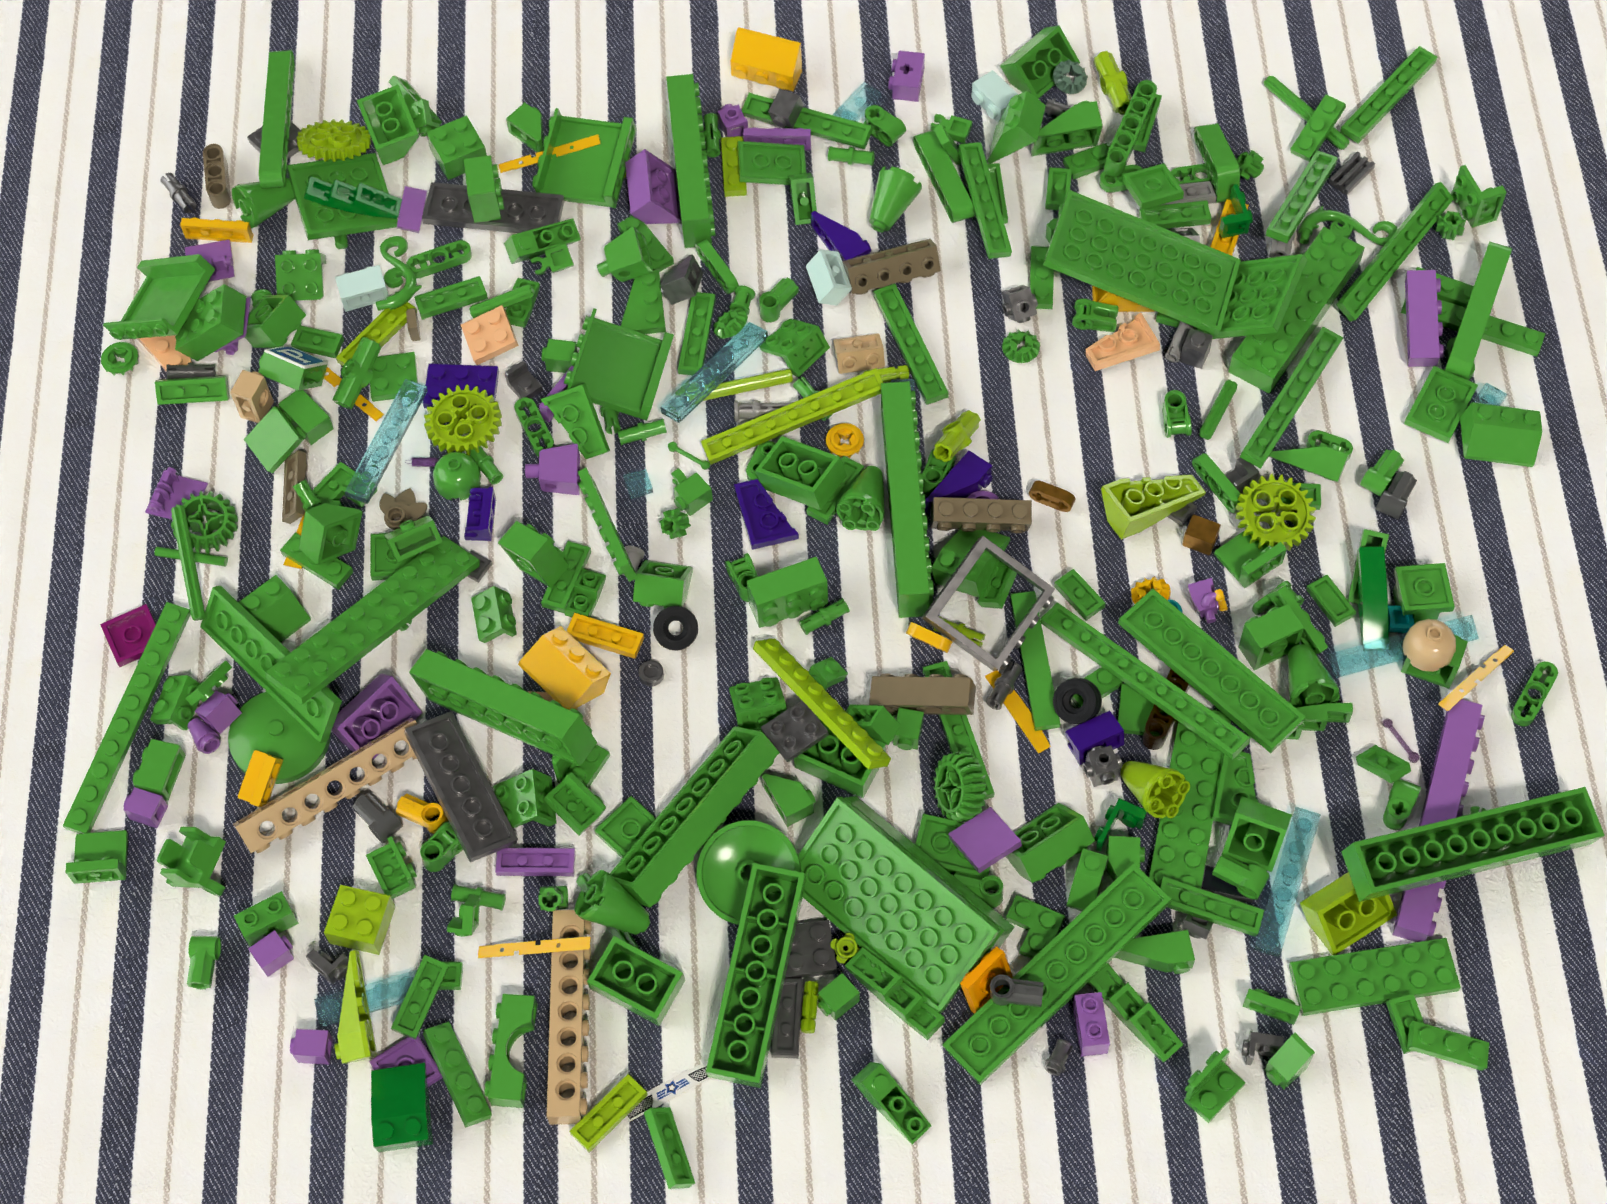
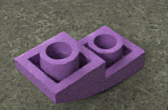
(411, 209)

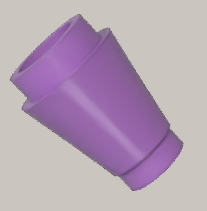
(203, 736)

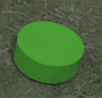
(214, 888)

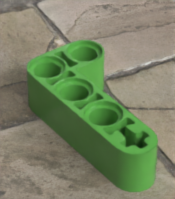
(1218, 159)

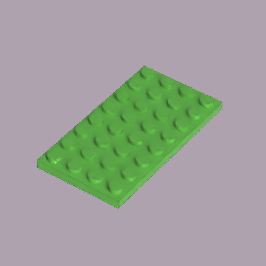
(1142, 262)
(893, 904)

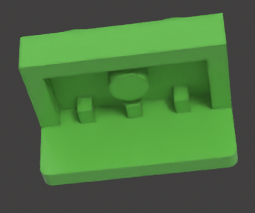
(493, 614)
(172, 705)
(575, 803)
(391, 870)

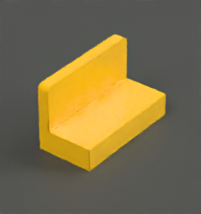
(260, 778)

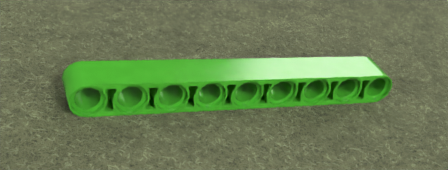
(276, 119)

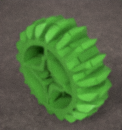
(224, 522)
(960, 786)

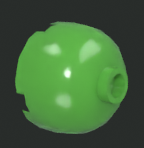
(456, 475)

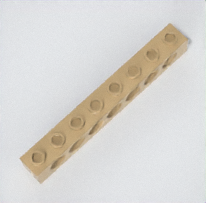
(249, 825)
(569, 1110)

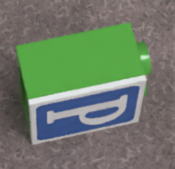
(292, 367)

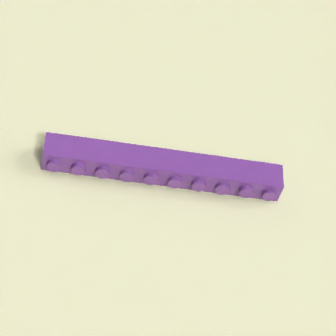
(1441, 803)

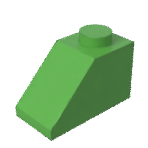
(527, 126)
(802, 197)
(789, 798)
(1087, 879)
(1289, 1062)

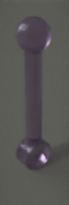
(1413, 756)

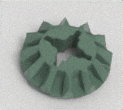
(1064, 83)

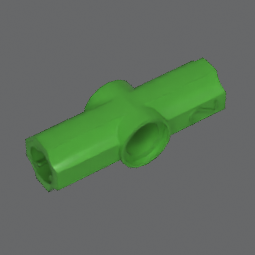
(356, 373)

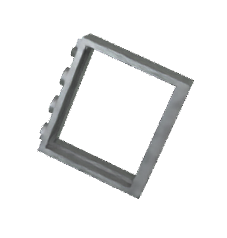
(954, 582)

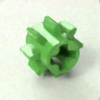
(1250, 164)
(1450, 225)
(675, 523)

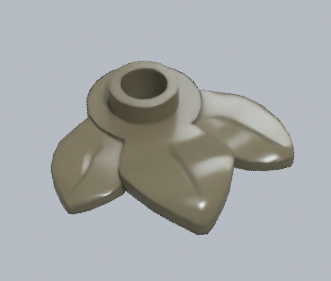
(402, 506)

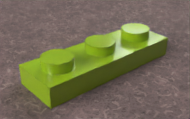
(732, 186)
(608, 1113)

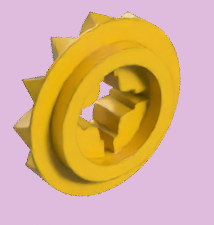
(844, 431)
(1141, 588)

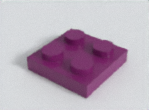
(129, 634)

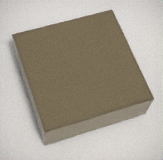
(413, 324)

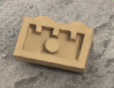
(859, 353)

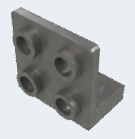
(795, 731)

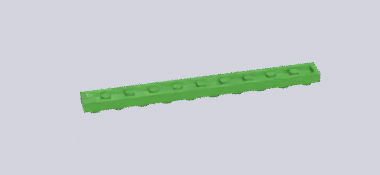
(1146, 681)
(127, 719)

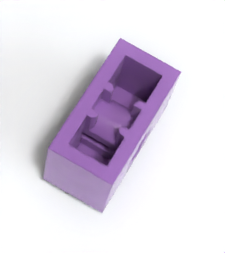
(907, 76)
(1091, 1024)

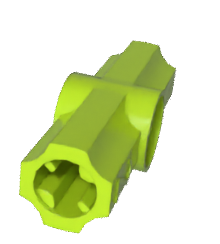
(1113, 81)
(956, 436)

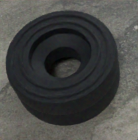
(661, 628)
(1064, 694)

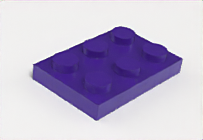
(449, 376)

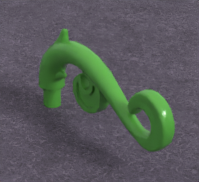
(1310, 223)
(394, 276)

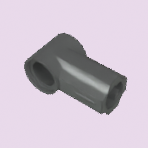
(1395, 499)
(381, 822)
(1020, 991)

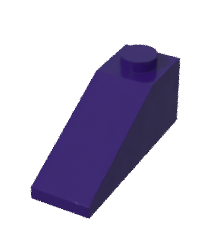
(839, 238)
(965, 478)

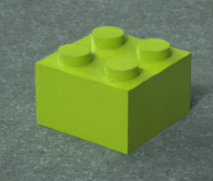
(359, 919)

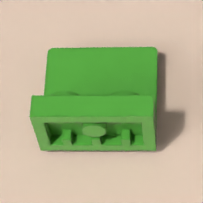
(1476, 205)
(798, 345)
(1247, 561)
(757, 702)
(587, 771)
(523, 798)
(99, 857)
(1213, 1087)

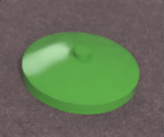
(274, 731)
(728, 861)

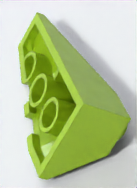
(1142, 503)
(355, 1027)

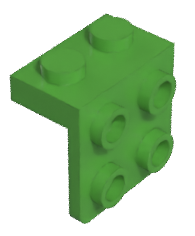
(300, 274)

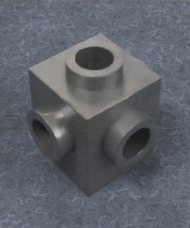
(1019, 304)
(1102, 765)

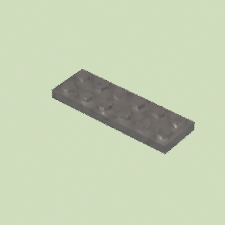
(522, 209)
(461, 786)

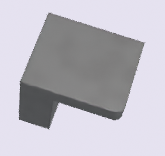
(1243, 474)

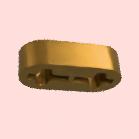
(1052, 496)

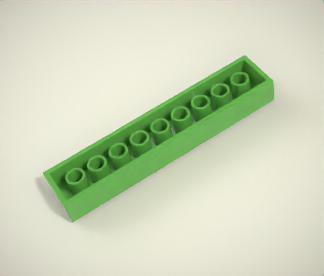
(906, 500)
(1472, 843)

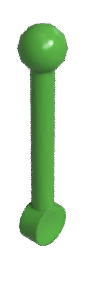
(672, 446)

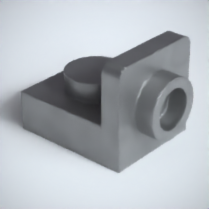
(522, 381)
(327, 967)
(1264, 1043)

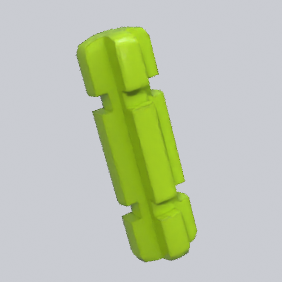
(891, 373)
(809, 1007)

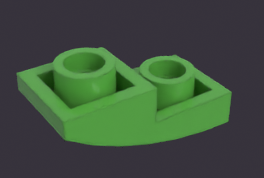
(520, 312)
(586, 593)

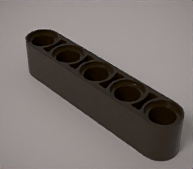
(1159, 722)

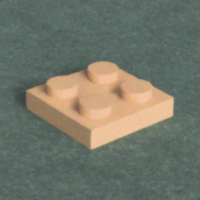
(489, 335)

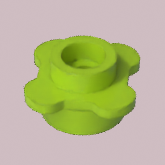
(837, 946)

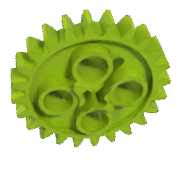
(333, 140)
(463, 420)
(1272, 492)

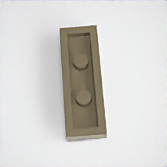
(294, 472)

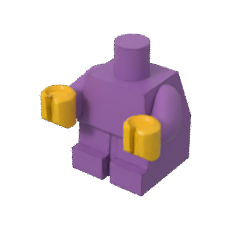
(1203, 598)

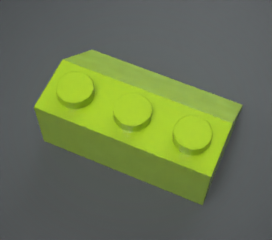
(1340, 917)

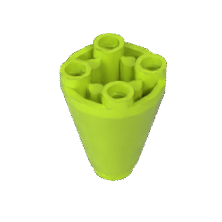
(1155, 787)

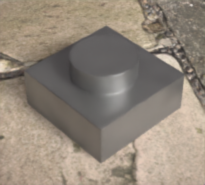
(1197, 927)

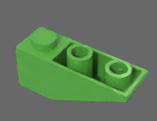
(535, 241)
(1122, 854)
(891, 1101)

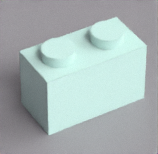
(992, 94)
(828, 277)
(361, 288)

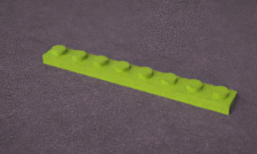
(792, 416)
(822, 704)

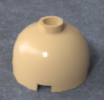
(1429, 645)

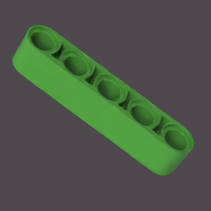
(1130, 128)
(944, 177)

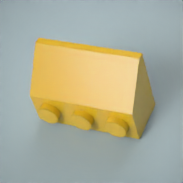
(766, 59)
(565, 669)

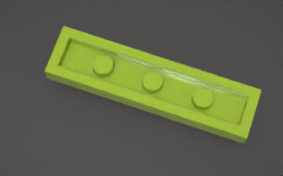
(379, 330)

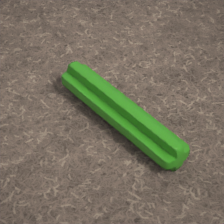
(505, 299)
(1218, 409)

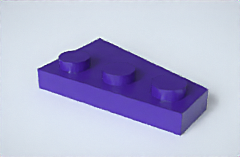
(761, 517)

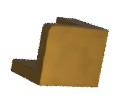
(1201, 534)

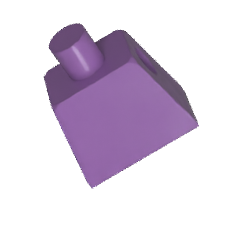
(557, 469)

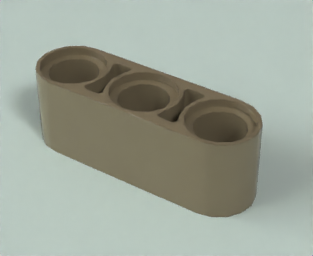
(216, 176)

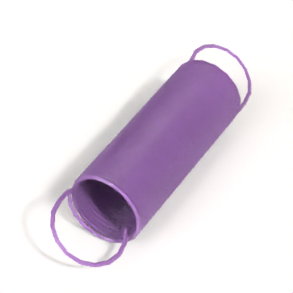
(423, 462)

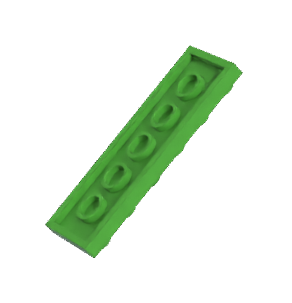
(1374, 976)

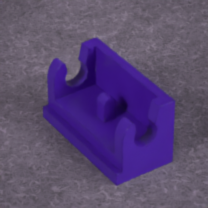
(480, 514)
(1098, 731)

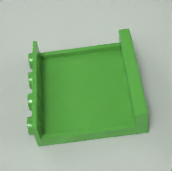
(589, 174)
(164, 297)
(619, 366)

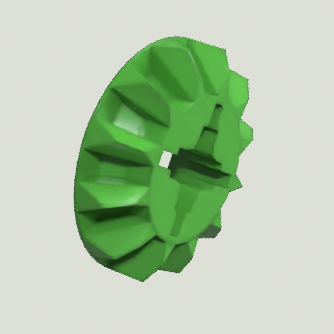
(730, 323)
(122, 350)
(1027, 352)

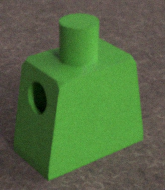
(626, 256)

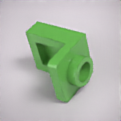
(422, 117)
(827, 672)

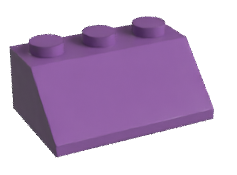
(652, 189)
(374, 712)

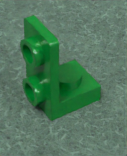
(1239, 223)
(1126, 812)

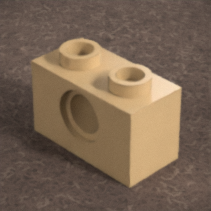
(252, 396)

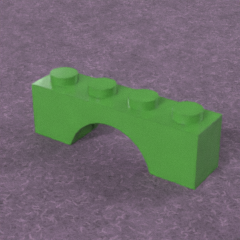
(515, 1018)

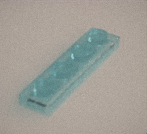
(379, 994)

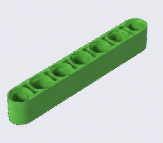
(1478, 309)

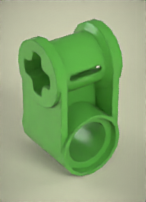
(885, 126)
(1176, 418)
(936, 471)
(739, 572)
(1401, 801)
(443, 843)

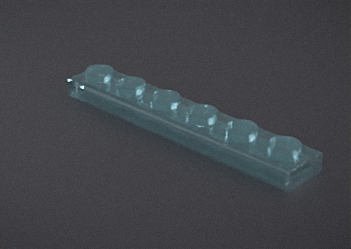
(714, 372)
(386, 441)
(1389, 649)
(1287, 882)

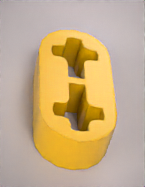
(929, 637)

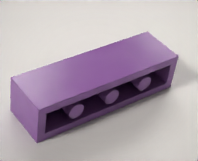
(1422, 318)

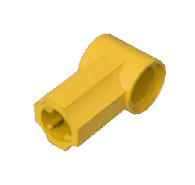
(421, 812)

